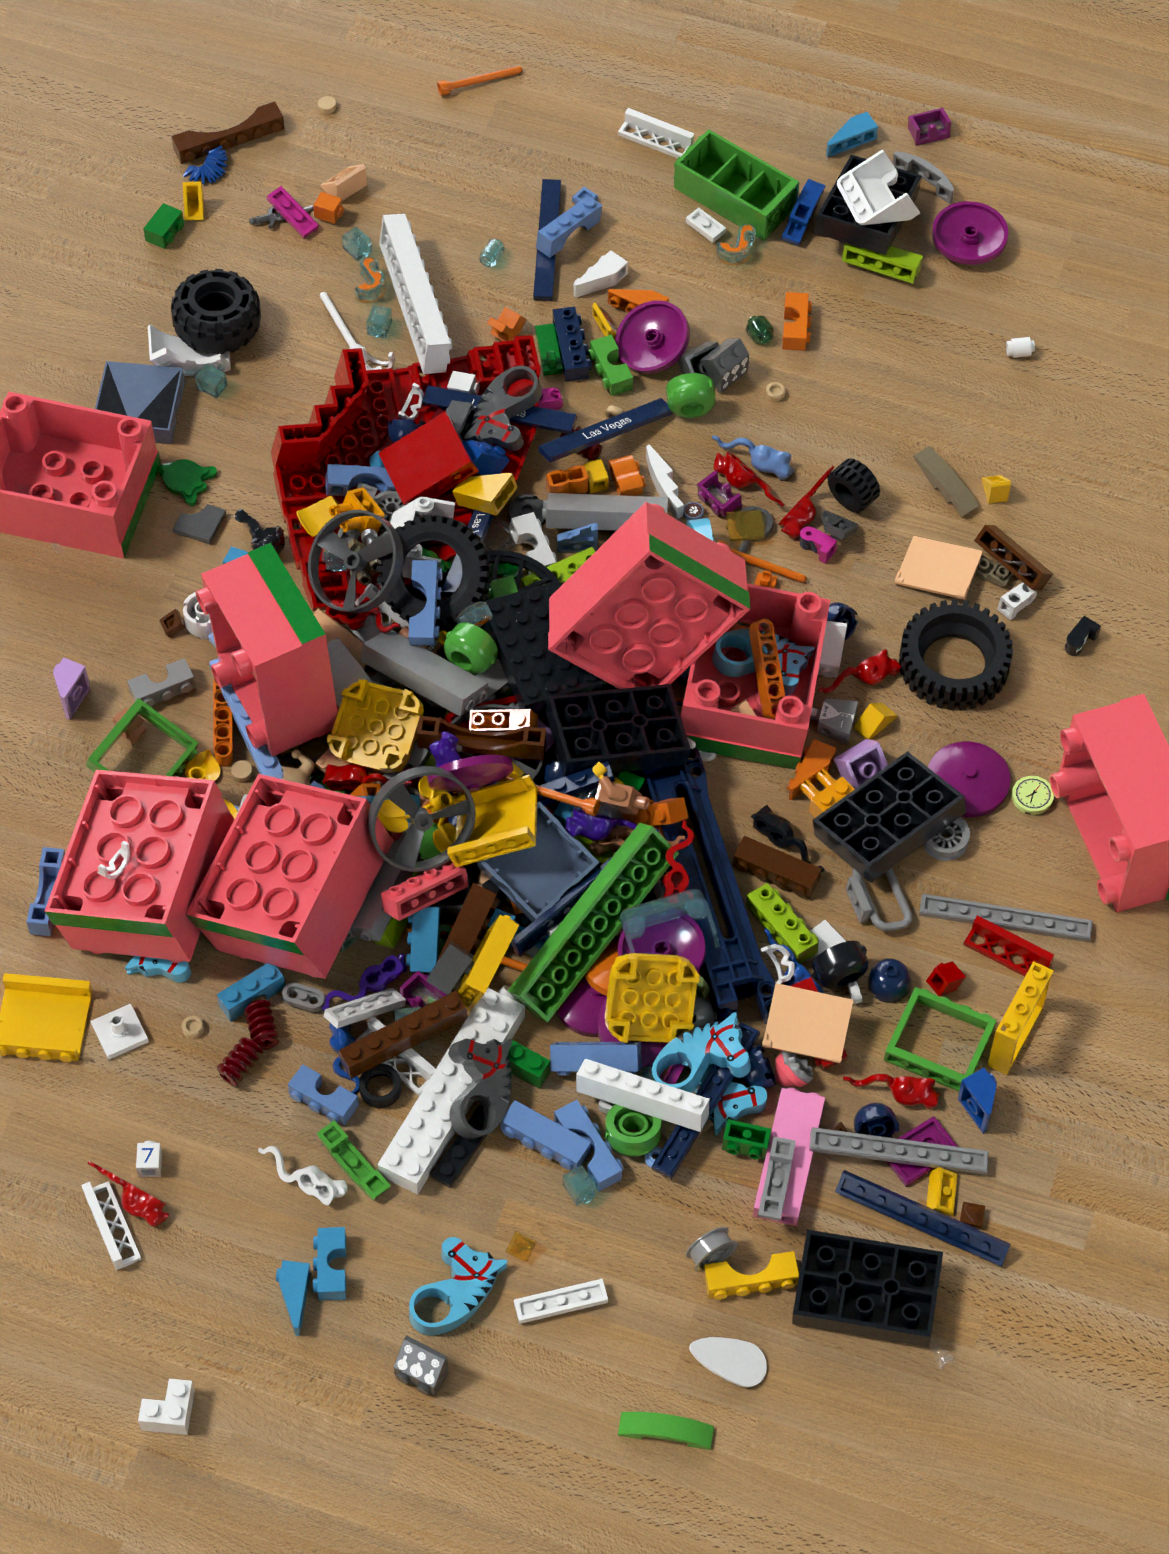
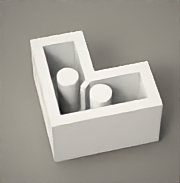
(173, 1413)

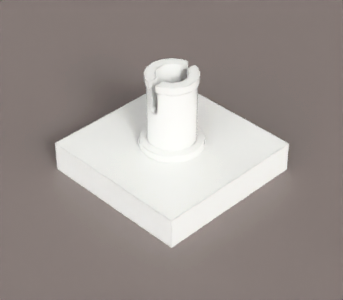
(119, 1031)

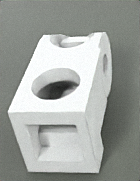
(1016, 600)

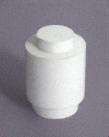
(1020, 347)

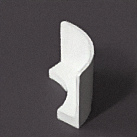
(173, 352)

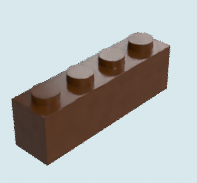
(1013, 557)
(776, 867)
(472, 918)

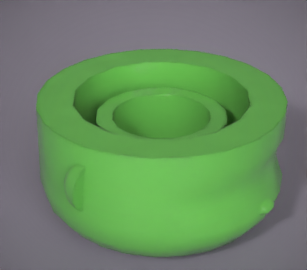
(690, 395)
(470, 648)
(621, 1120)

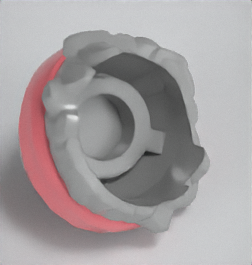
(792, 1071)

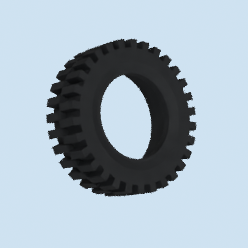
(472, 557)
(964, 623)

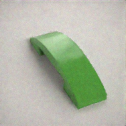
(351, 1161)
(666, 1428)

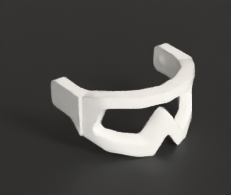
(391, 356)
(415, 390)
(125, 852)
(770, 949)

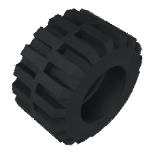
(853, 485)

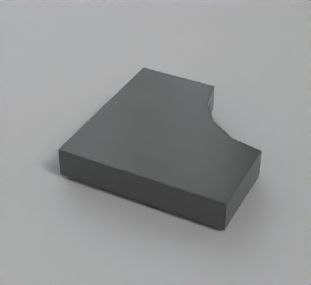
(200, 525)

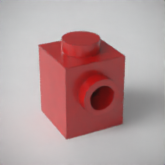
(945, 978)

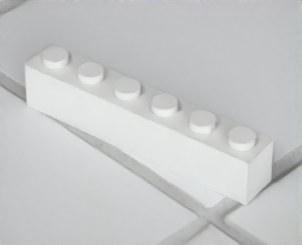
(642, 1095)

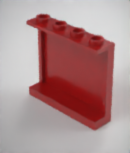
(428, 460)

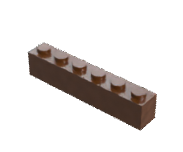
(403, 1034)

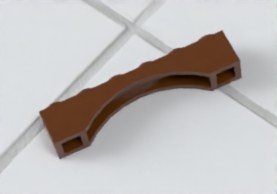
(194, 145)
(518, 743)

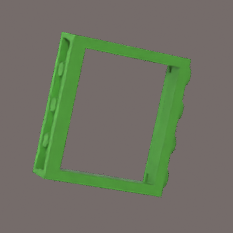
(159, 721)
(928, 1068)

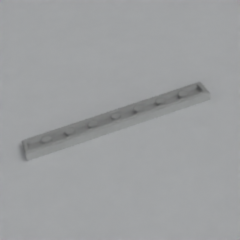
(1006, 917)
(898, 1150)

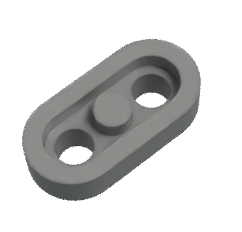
(304, 997)

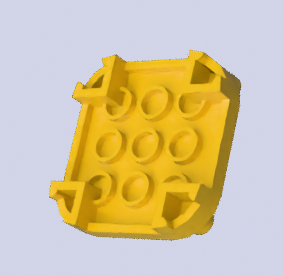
(375, 726)
(650, 997)

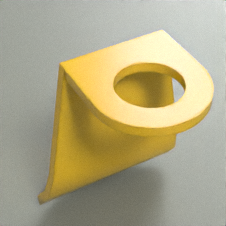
(316, 515)

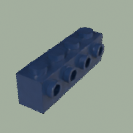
(570, 343)

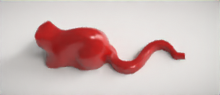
(739, 474)
(803, 512)
(357, 621)
(868, 671)
(351, 777)
(677, 879)
(905, 1089)
(137, 1201)

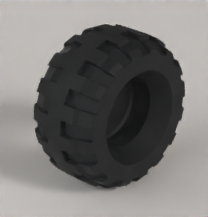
(221, 329)

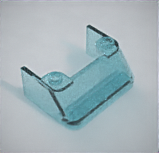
(667, 908)

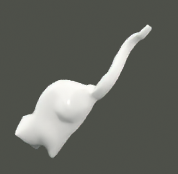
(310, 1179)

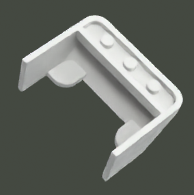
(420, 508)

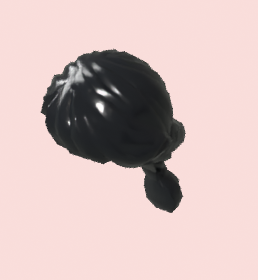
(262, 536)

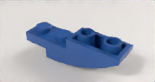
(803, 212)

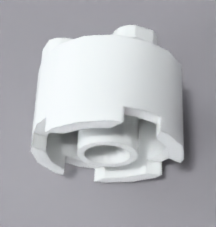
(195, 620)

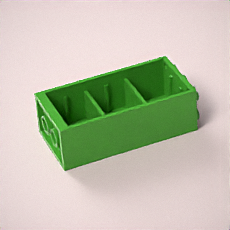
(735, 184)

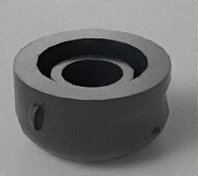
(840, 965)

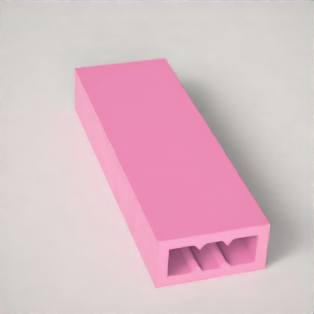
(793, 1120)

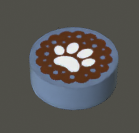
(693, 511)

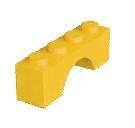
(725, 1281)

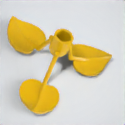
(205, 767)
(395, 821)

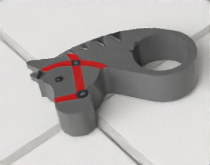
(496, 407)
(490, 1085)

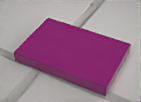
(928, 1132)

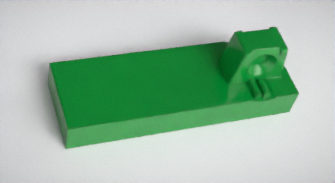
(548, 349)

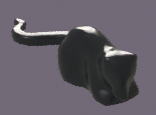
(779, 831)

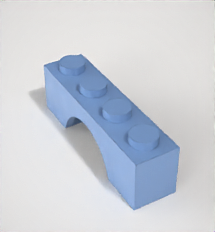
(554, 235)
(345, 477)
(423, 625)
(49, 867)
(603, 1165)

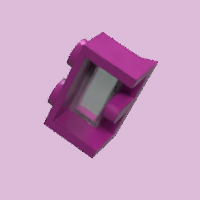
(929, 126)
(718, 495)
(419, 992)

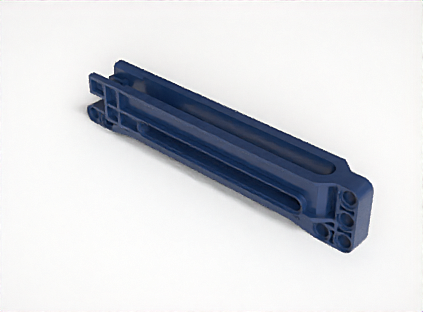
(735, 967)

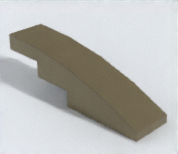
(946, 480)

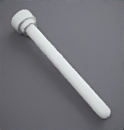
(339, 322)

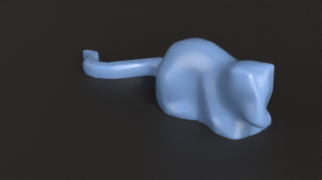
(763, 457)

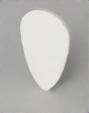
(731, 1359)

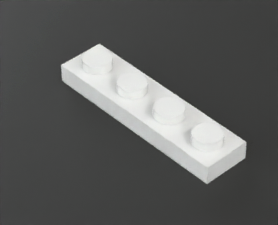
(364, 1008)
(560, 1301)

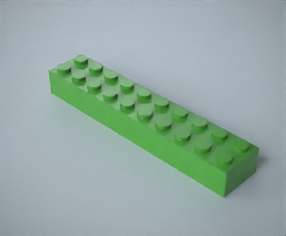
(592, 923)

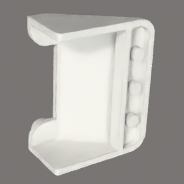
(869, 196)

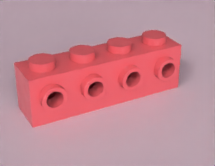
(424, 890)

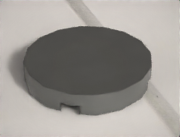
(525, 504)

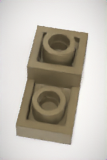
(992, 572)

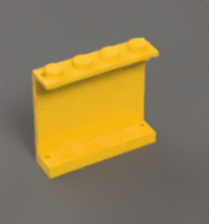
(502, 821)
(43, 1017)

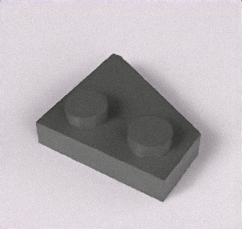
(838, 526)

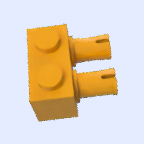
(358, 500)
(824, 799)

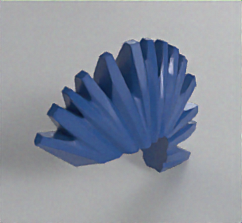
(210, 169)

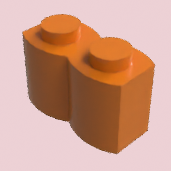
(626, 476)
(568, 481)

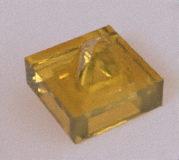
(521, 1246)

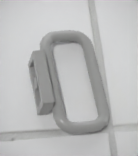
(864, 905)

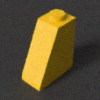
(485, 492)

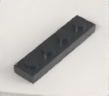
(459, 1152)

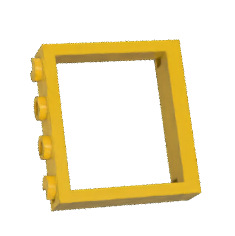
(487, 960)
(1020, 1018)

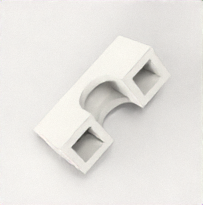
(529, 530)

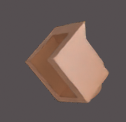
(135, 730)

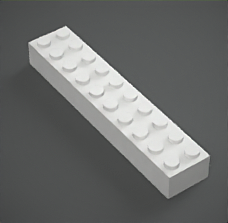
(415, 294)
(428, 1125)

